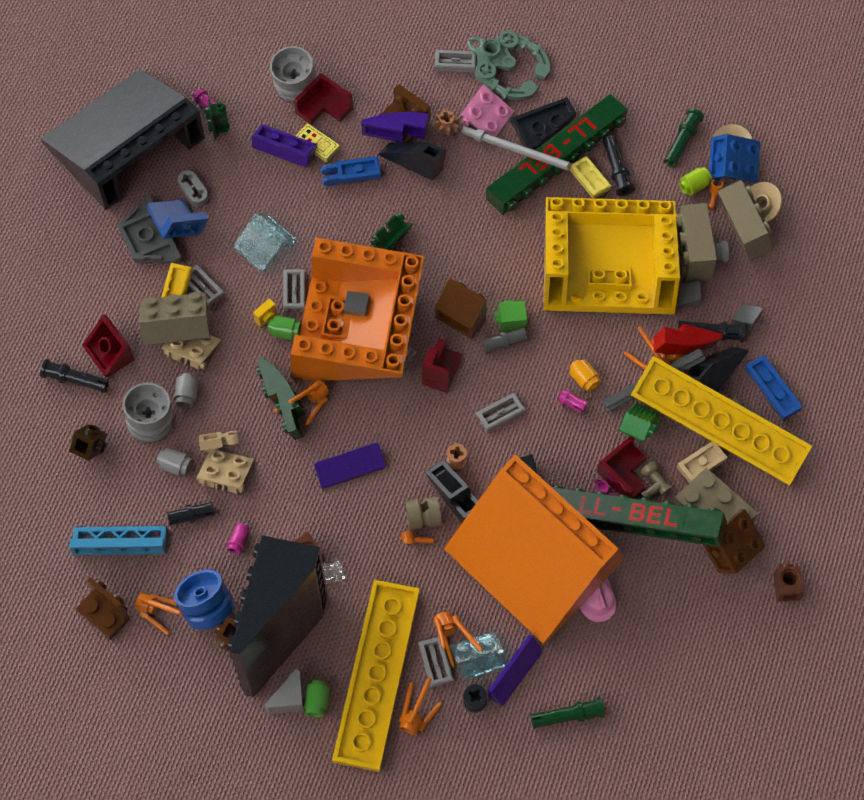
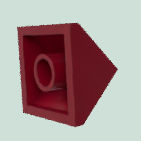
(107, 347)

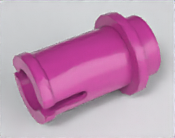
(201, 97)
(572, 401)
(236, 544)

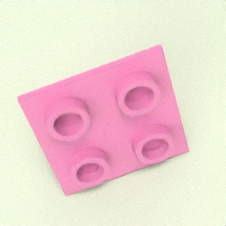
(486, 112)

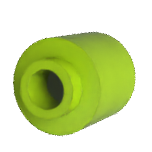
(695, 181)

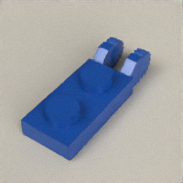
(351, 171)

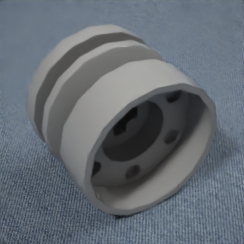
(291, 71)
(148, 401)

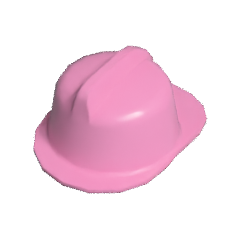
(600, 604)

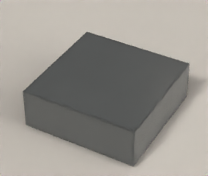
(356, 303)

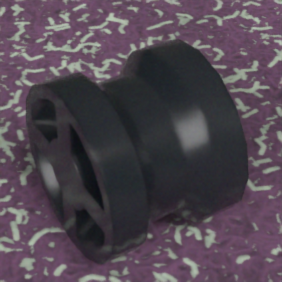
(473, 703)

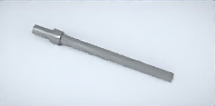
(483, 136)

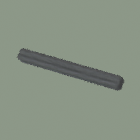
(682, 365)

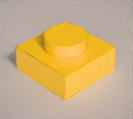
(265, 313)

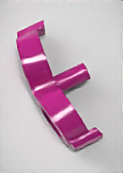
(602, 486)

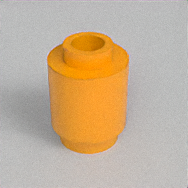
(584, 375)

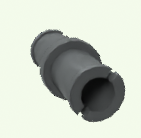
(504, 339)

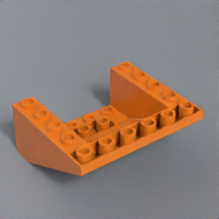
(349, 345)
(533, 550)

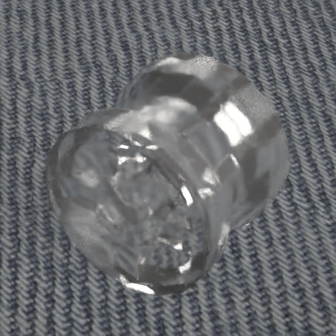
(333, 572)

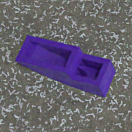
(396, 125)

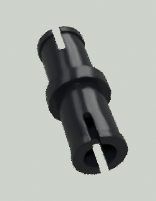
(190, 513)

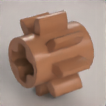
(446, 122)

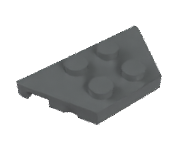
(144, 238)

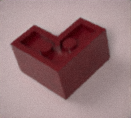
(323, 96)
(440, 366)
(617, 469)

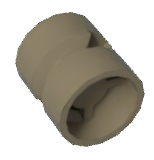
(423, 513)

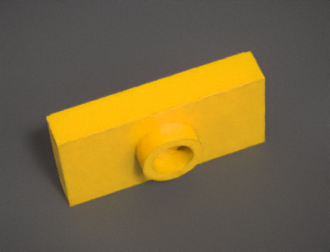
(177, 280)

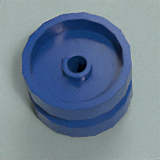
(204, 599)

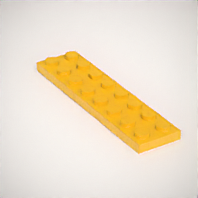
(721, 420)
(376, 676)

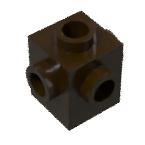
(88, 442)

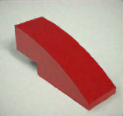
(684, 340)

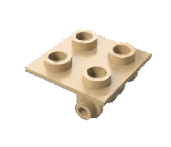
(191, 351)
(225, 470)

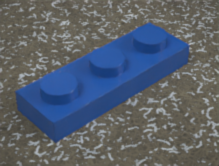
(773, 387)

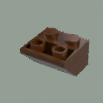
(461, 308)

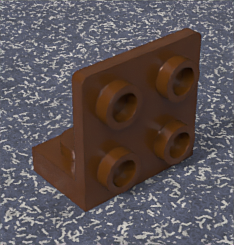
(407, 102)
(739, 544)
(102, 609)

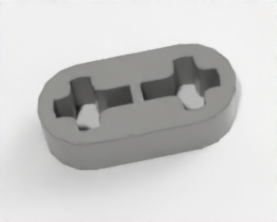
(189, 190)

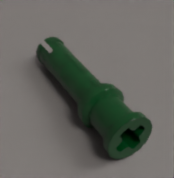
(686, 130)
(579, 712)

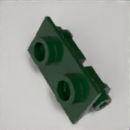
(217, 118)
(397, 230)

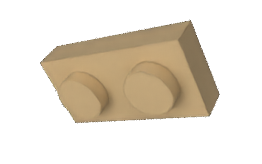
(708, 456)

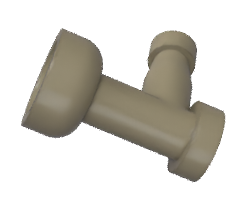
(659, 485)

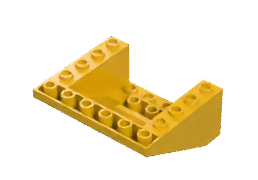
(610, 256)

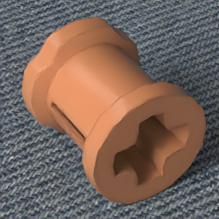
(452, 451)

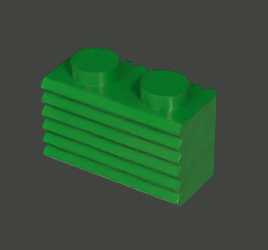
(640, 422)

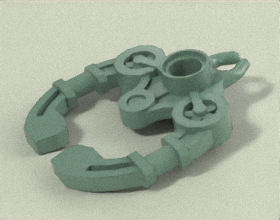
(502, 59)

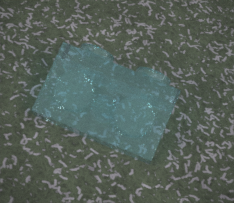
(472, 662)

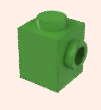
(511, 315)

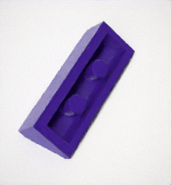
(283, 145)
(349, 465)
(515, 671)

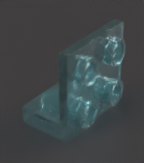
(262, 240)

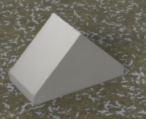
(288, 697)

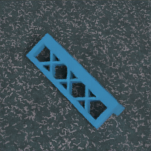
(120, 544)

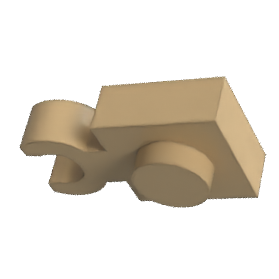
(213, 441)

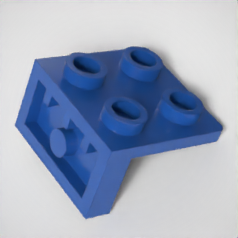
(734, 158)
(175, 219)

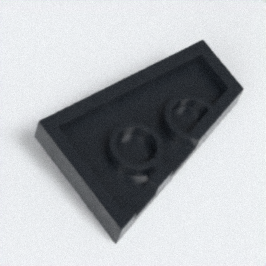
(543, 122)

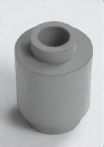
(186, 390)
(174, 461)

